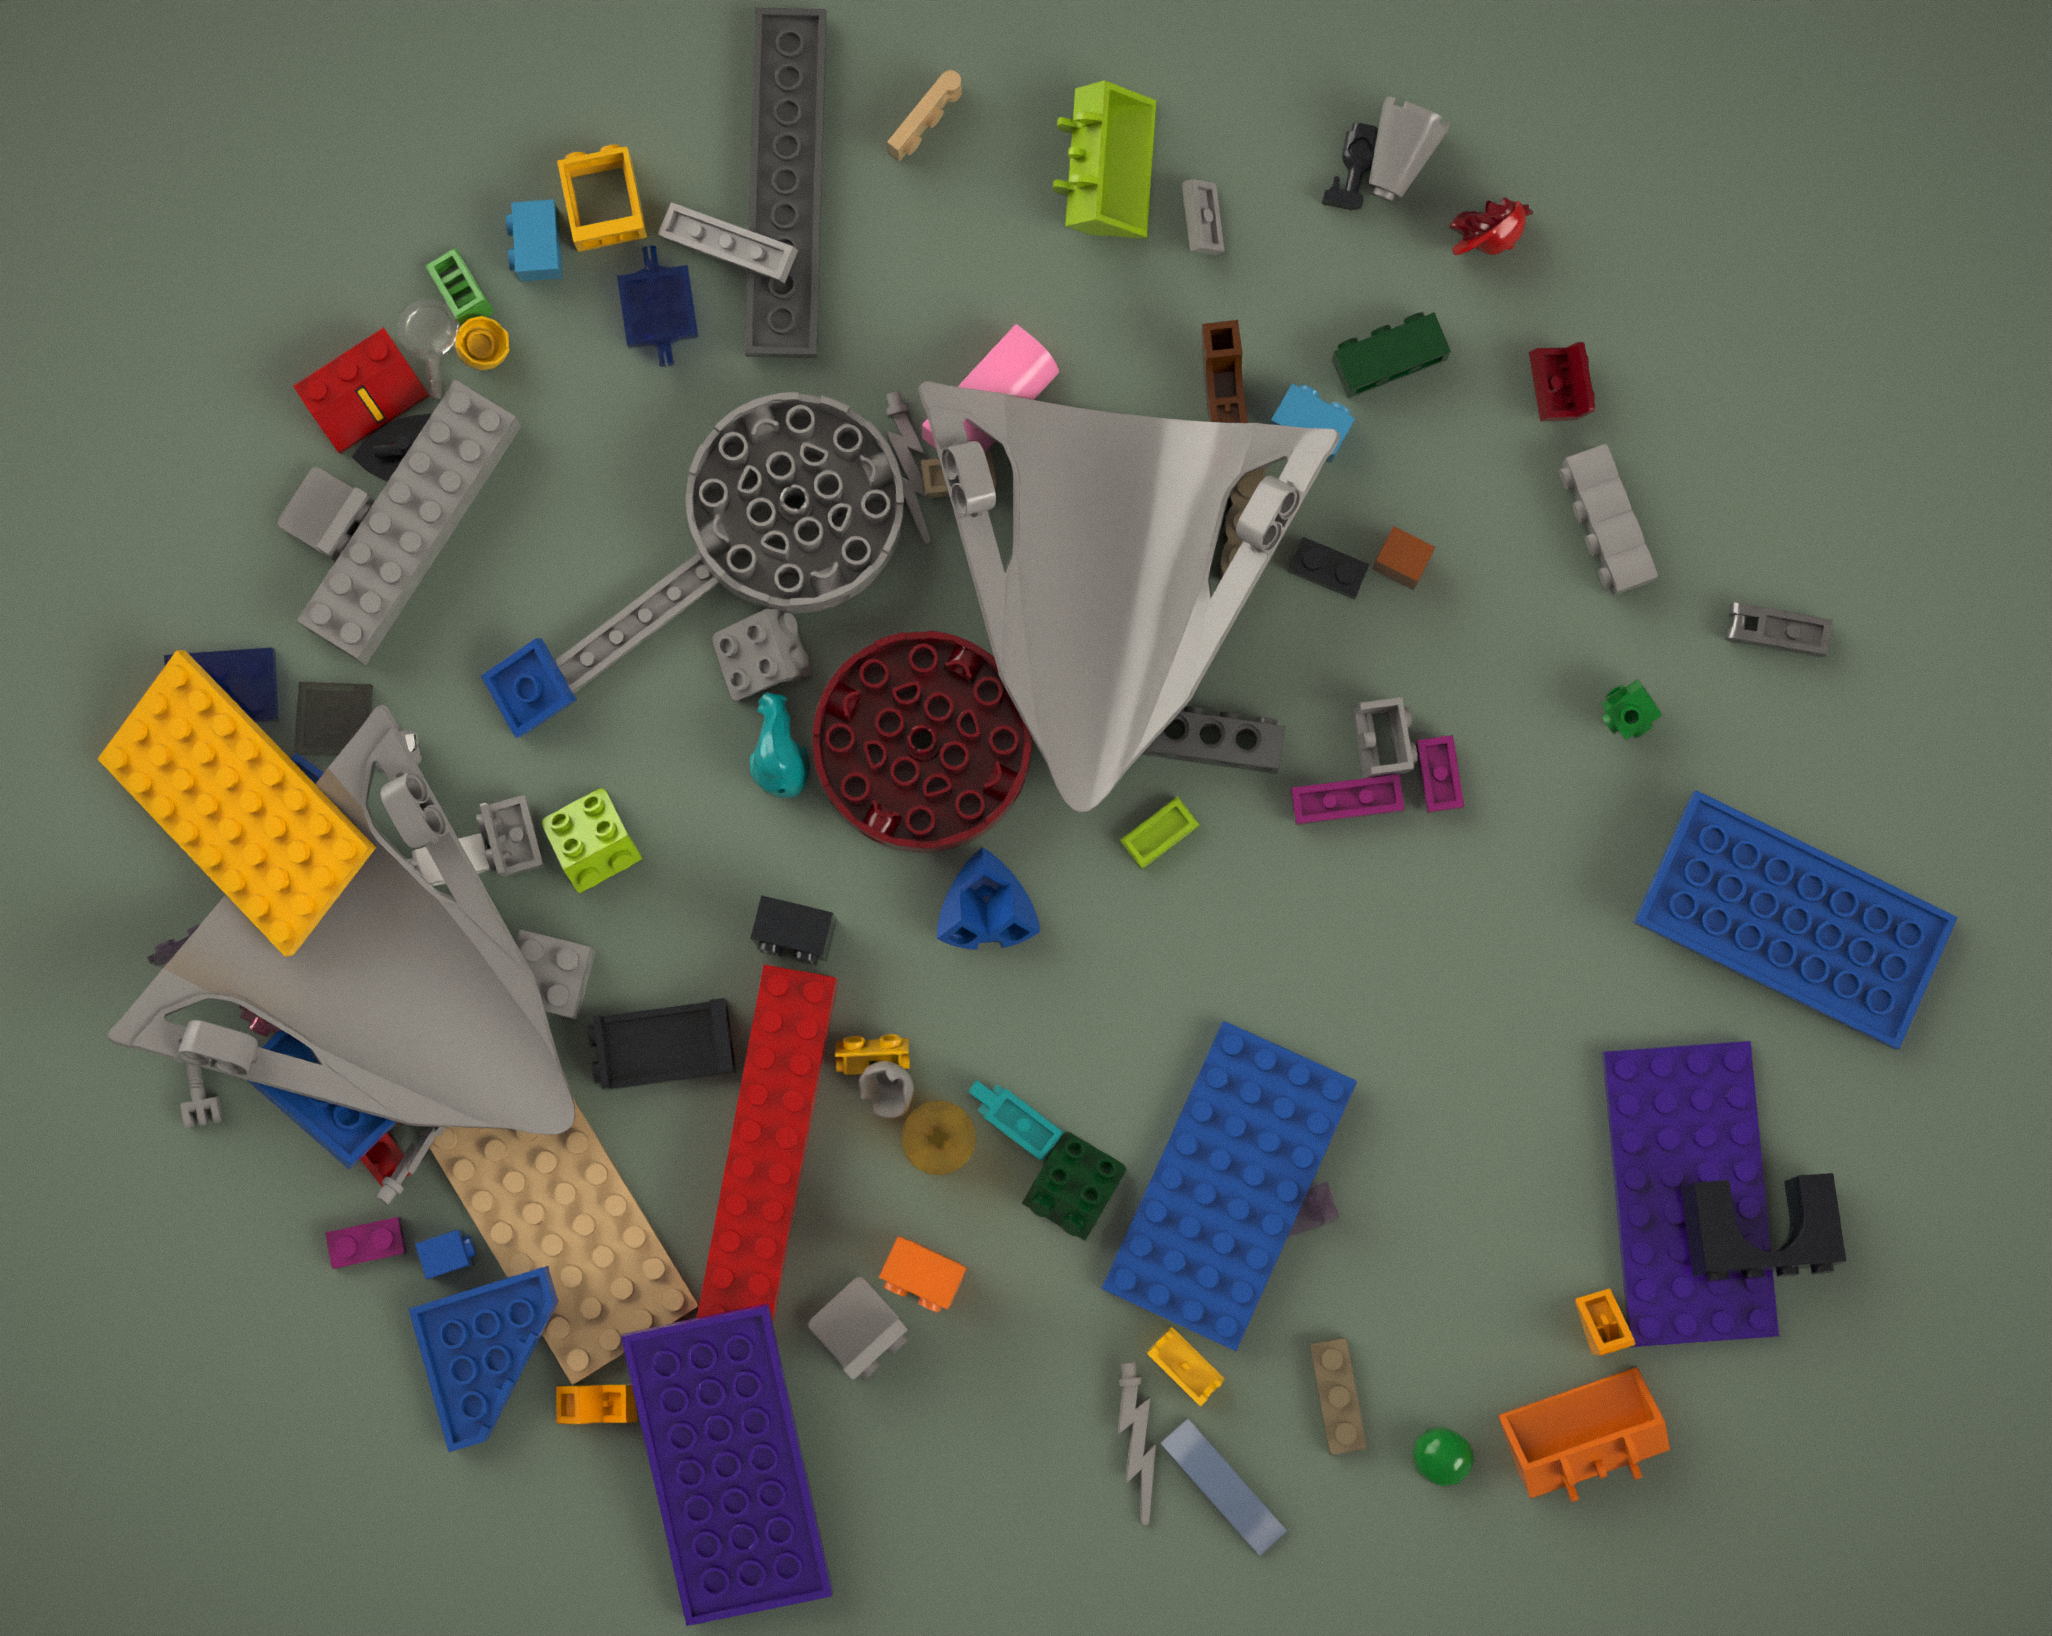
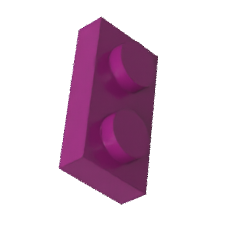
(1440, 774)
(366, 1242)

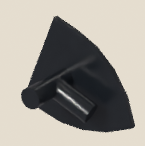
(388, 445)

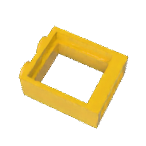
(610, 231)

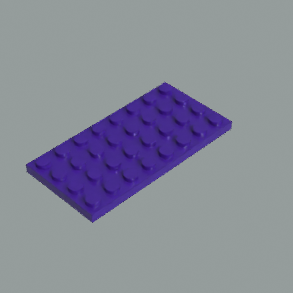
(1673, 1123)
(727, 1464)

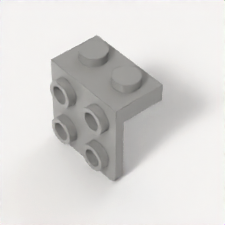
(325, 512)
(761, 653)
(859, 1328)

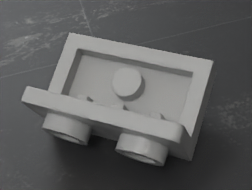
(510, 836)

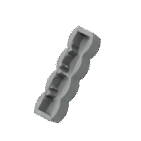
(1609, 520)

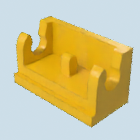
(1185, 1366)

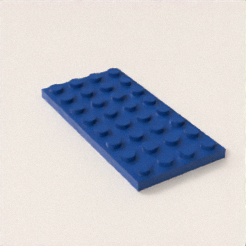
(1795, 920)
(1229, 1185)

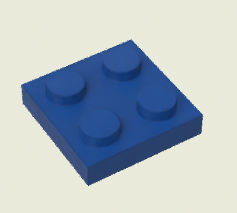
(528, 687)

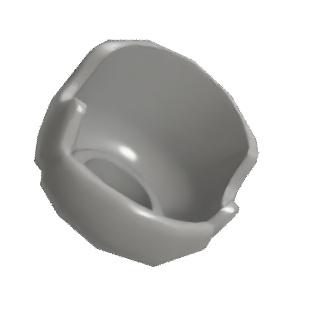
(887, 1089)

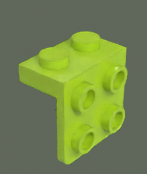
(590, 840)

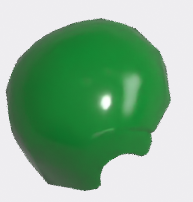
(1443, 1456)

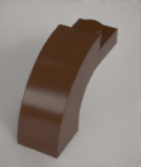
(1223, 372)

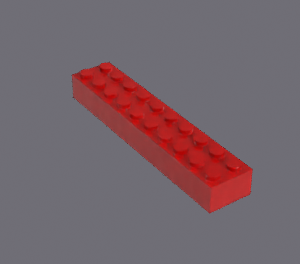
(768, 1141)

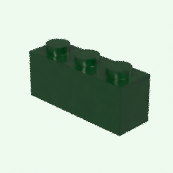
(1390, 353)

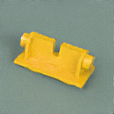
(855, 1053)

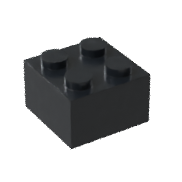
(793, 929)

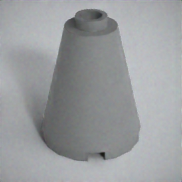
(1403, 146)

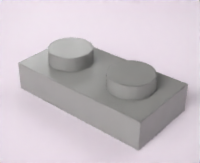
(1203, 217)

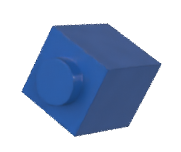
(446, 1253)

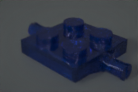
(657, 306)

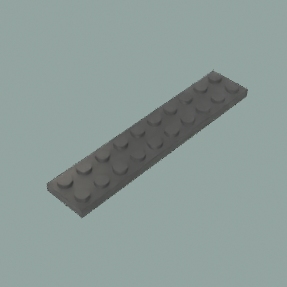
(787, 177)

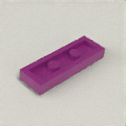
(1347, 799)

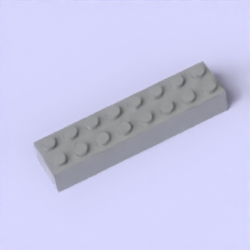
(410, 522)

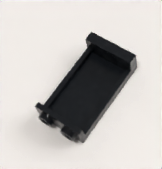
(662, 1045)

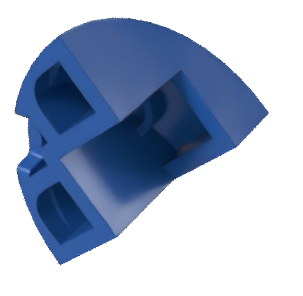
(986, 906)

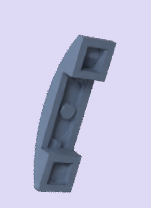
(1223, 1487)

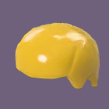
(482, 343)

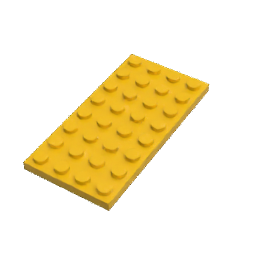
(236, 803)

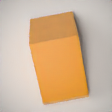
(1603, 1323)

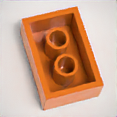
(922, 1273)

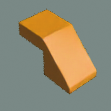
(595, 1404)

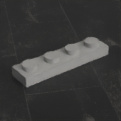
(727, 242)

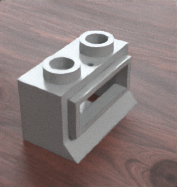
(1399, 722)

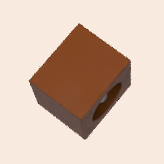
(1403, 558)

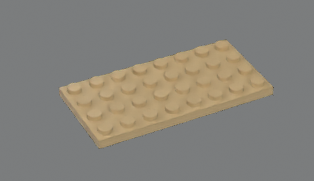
(569, 1210)

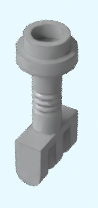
(199, 1102)

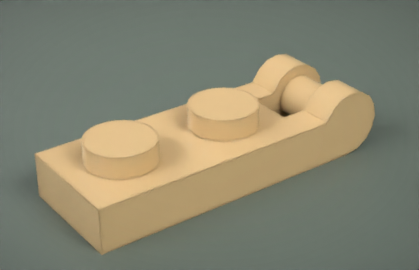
(925, 114)

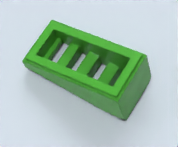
(471, 305)

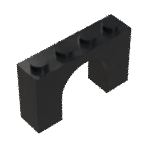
(1721, 1250)

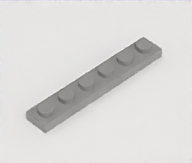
(636, 623)

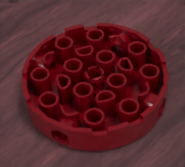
(910, 794)

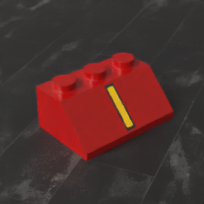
(361, 390)

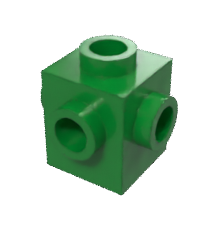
(1633, 698)

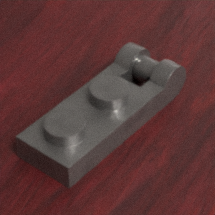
(1779, 629)

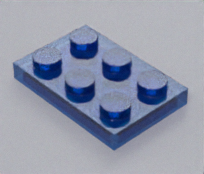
(246, 677)

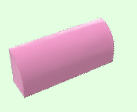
(1012, 367)

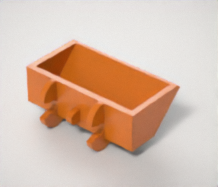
(1585, 1433)

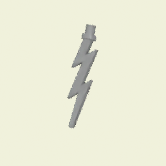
(901, 445)
(409, 1163)
(1138, 1417)

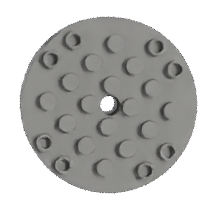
(785, 554)

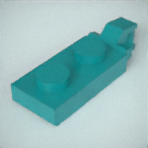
(1016, 1119)

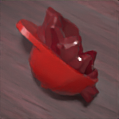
(1492, 230)

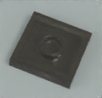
(330, 716)

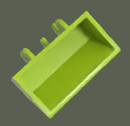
(1109, 161)

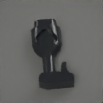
(1358, 159)

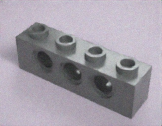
(1226, 752)

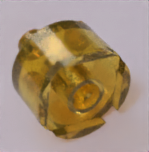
(921, 1126)

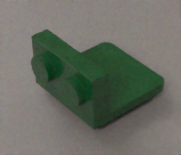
(1074, 1185)

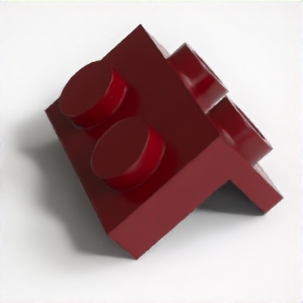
(1562, 382)

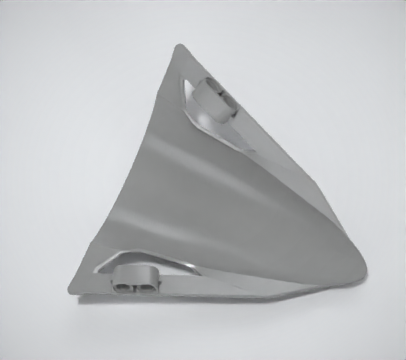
(1113, 548)
(395, 990)

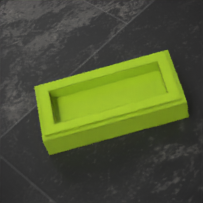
(1159, 833)

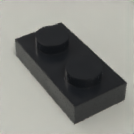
(1328, 568)

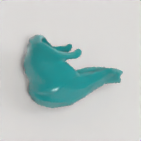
(778, 760)

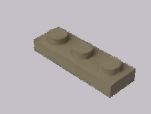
(1338, 1396)

